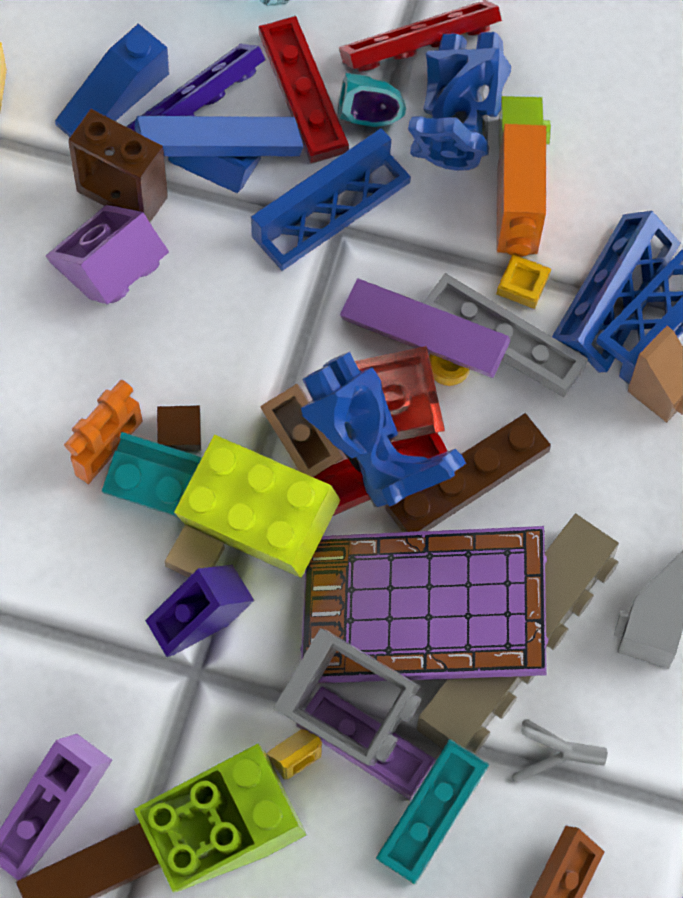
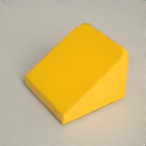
(295, 753)

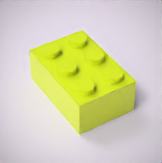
(258, 505)

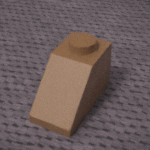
(659, 375)
(304, 442)

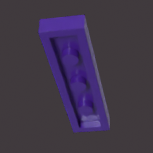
(210, 84)

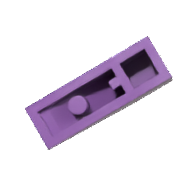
(50, 802)

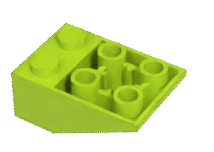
(220, 820)

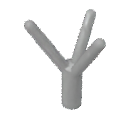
(568, 751)

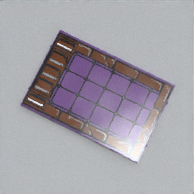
(431, 602)

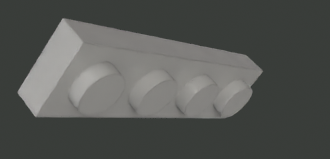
(530, 348)

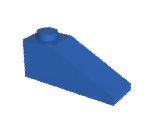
(119, 79)

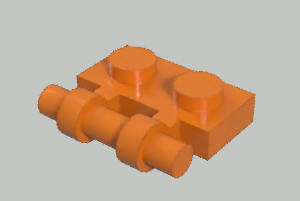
(99, 434)

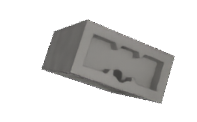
(308, 675)

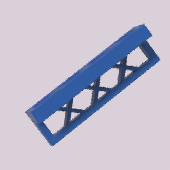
(321, 188)
(612, 279)
(673, 318)

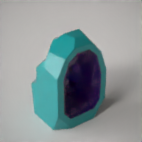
(369, 101)

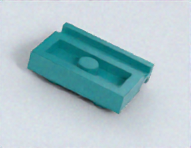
(149, 473)

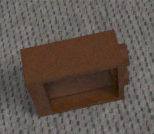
(132, 171)

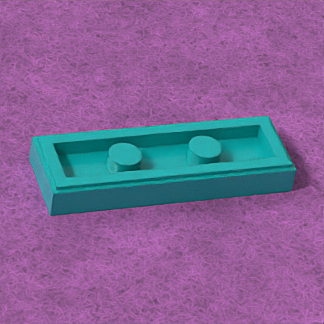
(432, 811)

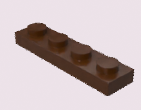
(485, 468)

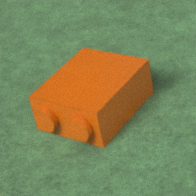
(521, 189)

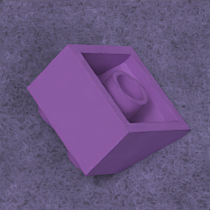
(109, 253)

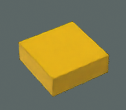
(523, 281)

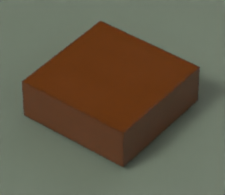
(179, 427)

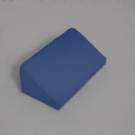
(224, 171)

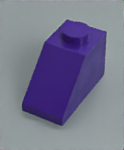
(199, 608)

